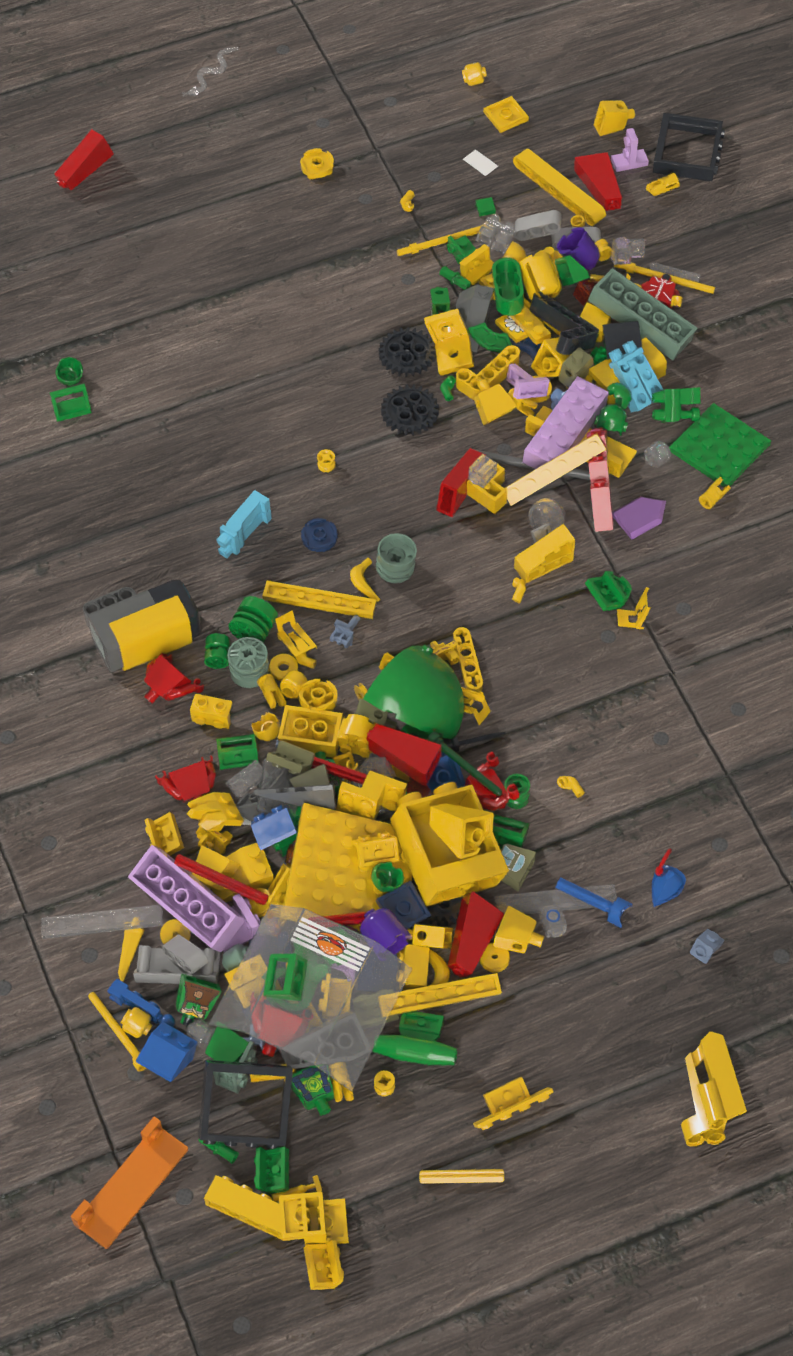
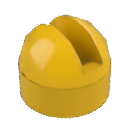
(577, 221)

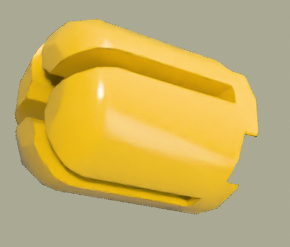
(540, 276)

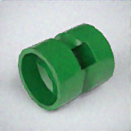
(216, 651)
(523, 787)

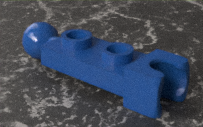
(121, 994)

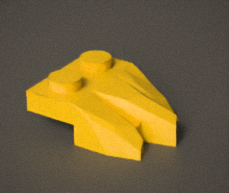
(215, 811)

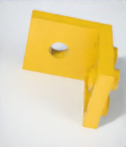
(450, 340)

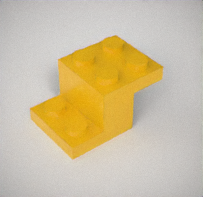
(375, 793)
(313, 1219)

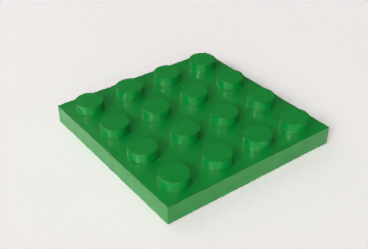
(720, 445)

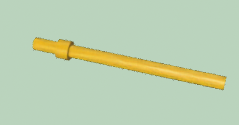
(414, 247)
(631, 268)

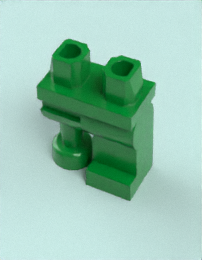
(671, 404)

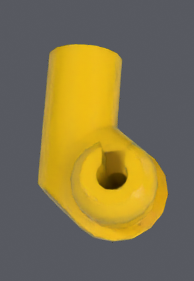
(406, 201)
(520, 587)
(306, 661)
(570, 783)

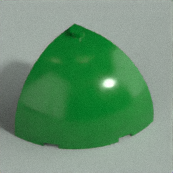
(420, 691)

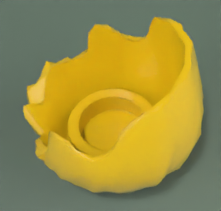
(267, 728)

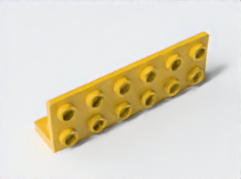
(618, 454)

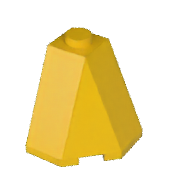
(548, 360)
(461, 827)

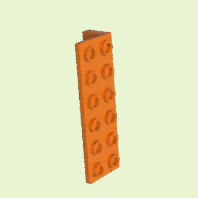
(130, 1185)

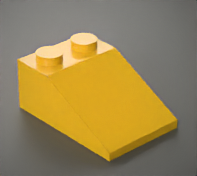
(311, 729)
(253, 870)

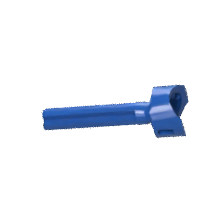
(613, 909)

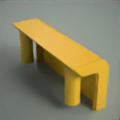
(605, 375)

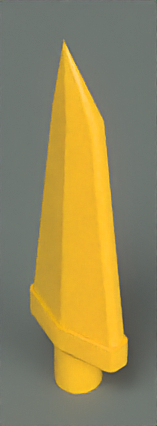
(130, 943)

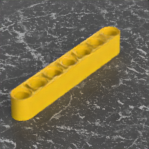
(559, 187)

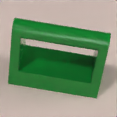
(570, 270)
(73, 407)
(236, 756)
(510, 837)
(293, 980)

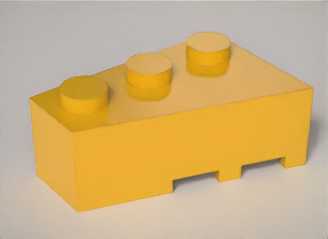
(546, 554)

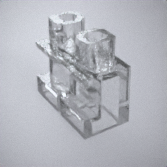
(501, 232)

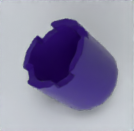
(580, 247)
(385, 929)

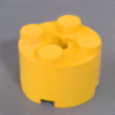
(353, 735)

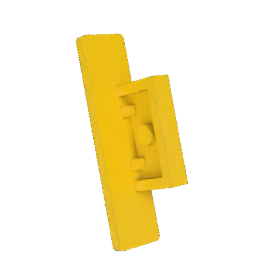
(508, 1099)

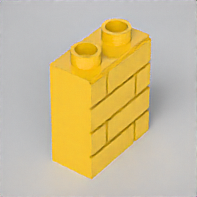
(431, 862)

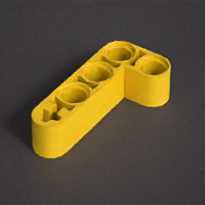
(494, 372)

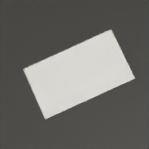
(480, 162)

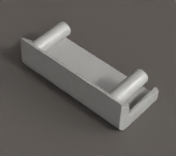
(156, 967)

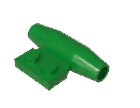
(417, 1041)

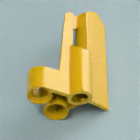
(713, 1100)

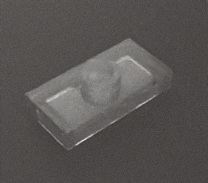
(245, 779)

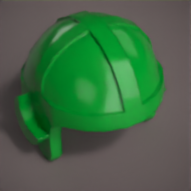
(612, 419)

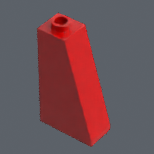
(84, 160)
(599, 179)
(454, 486)
(405, 752)
(473, 933)

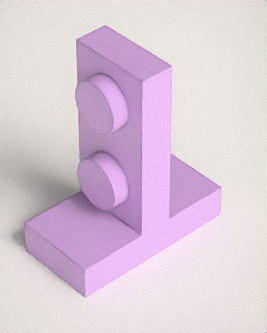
(631, 157)
(525, 384)

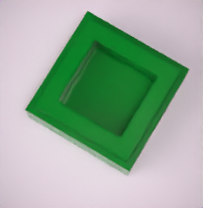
(485, 206)

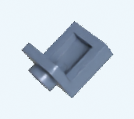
(706, 945)

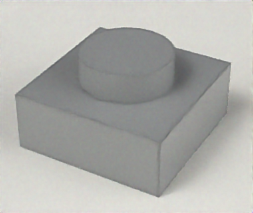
(540, 532)

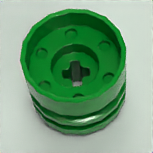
(253, 619)

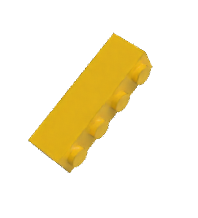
(244, 1205)

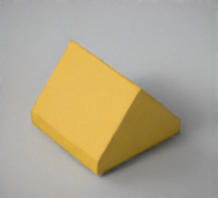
(343, 758)

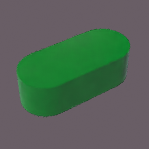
(508, 286)

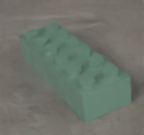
(656, 321)

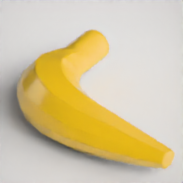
(359, 581)
(440, 968)

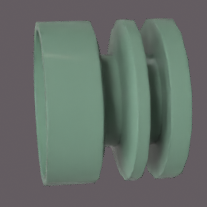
(396, 558)
(247, 661)

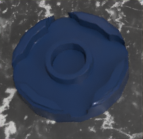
(319, 535)

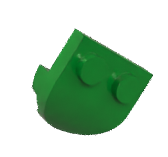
(609, 590)

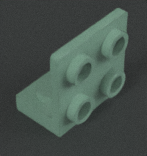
(236, 1081)

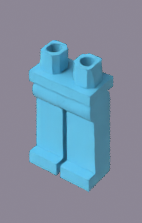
(636, 374)
(243, 523)

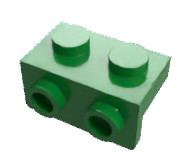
(272, 1170)

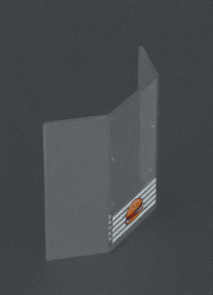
(344, 994)

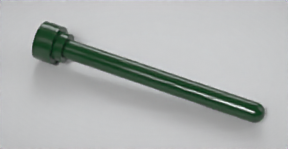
(437, 738)

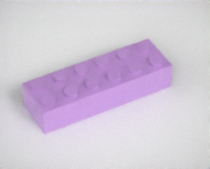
(566, 423)
(186, 898)

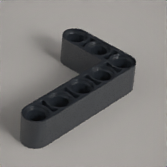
(574, 330)

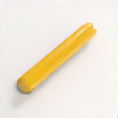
(461, 1176)

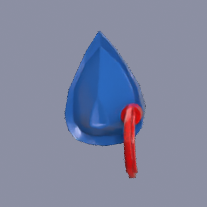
(667, 882)

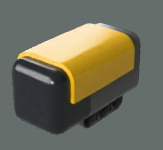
(141, 626)

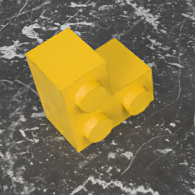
(493, 495)

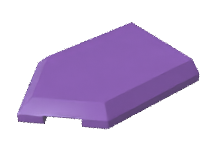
(640, 515)

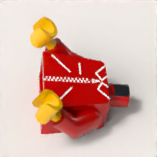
(663, 290)

